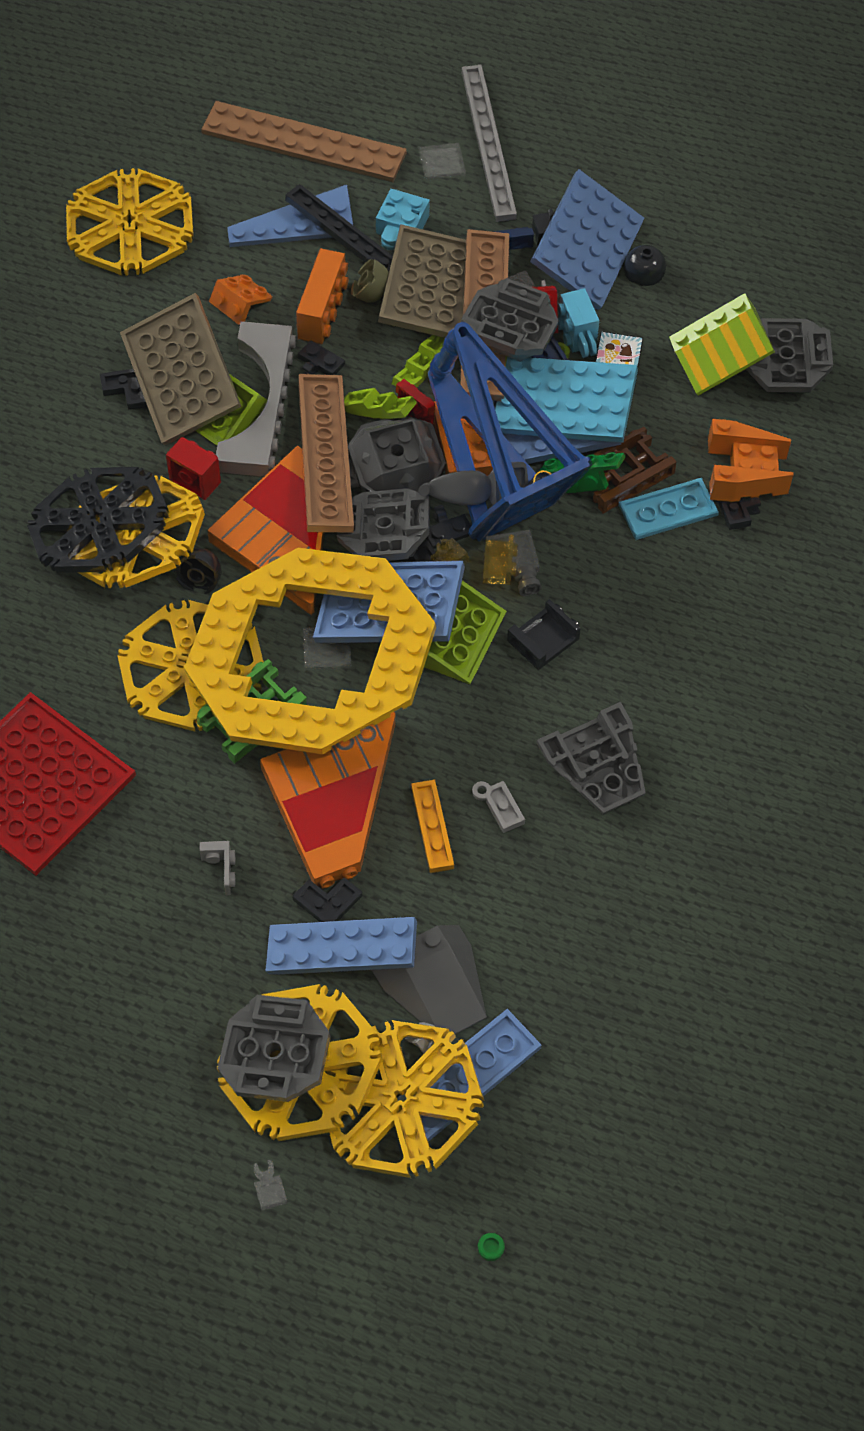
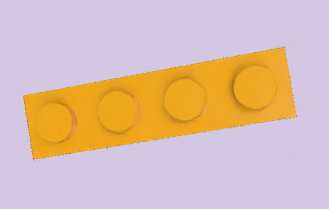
(432, 826)

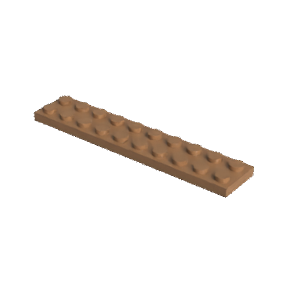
(304, 141)
(484, 266)
(325, 454)

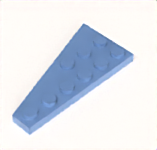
(288, 223)

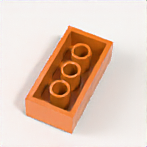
(322, 296)
(475, 442)

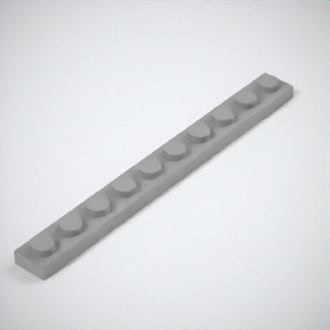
(489, 143)

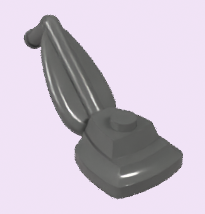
(470, 486)

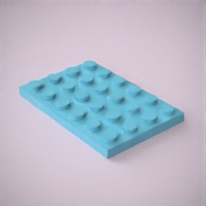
(577, 396)

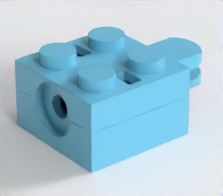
(397, 210)
(578, 322)

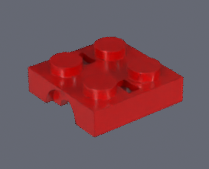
(425, 405)

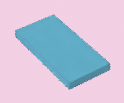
(668, 508)

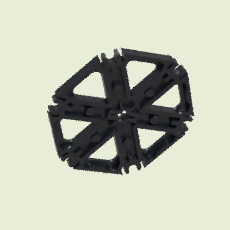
(113, 516)

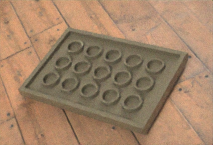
(425, 282)
(180, 369)

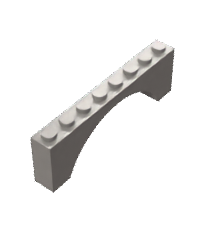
(253, 448)

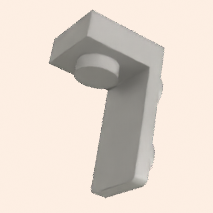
(220, 850)

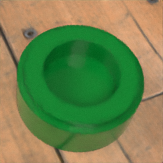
(491, 1247)

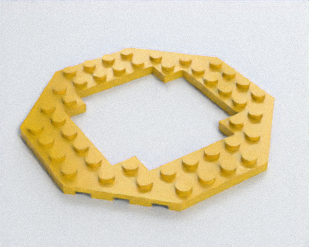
(298, 725)

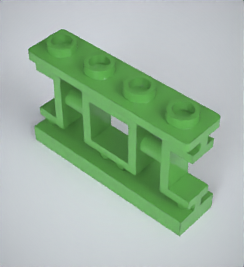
(261, 670)

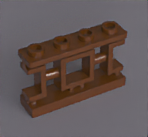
(639, 478)

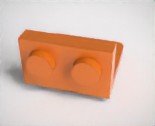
(236, 295)

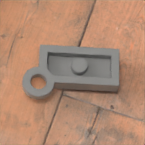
(501, 805)

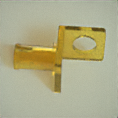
(449, 551)

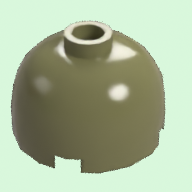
(371, 282)

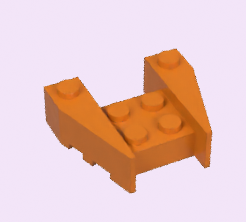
(752, 459)

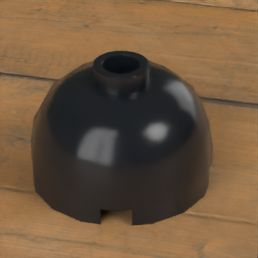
(645, 265)
(196, 567)

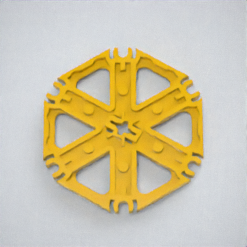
(116, 217)
(162, 546)
(173, 662)
(326, 1095)
(420, 1101)

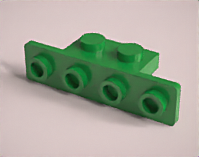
(595, 477)

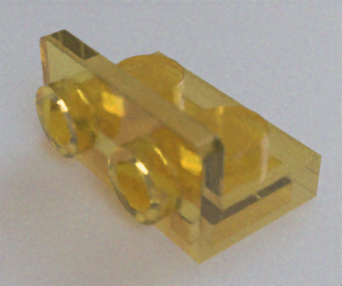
(498, 561)

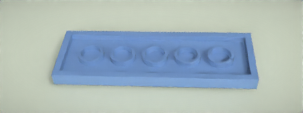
(341, 946)
(495, 1055)

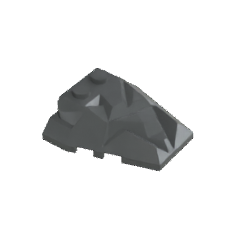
(598, 759)

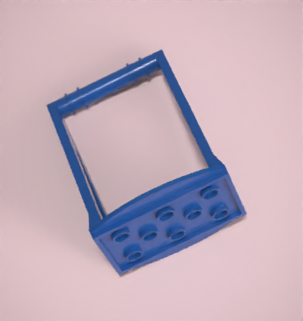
(454, 404)

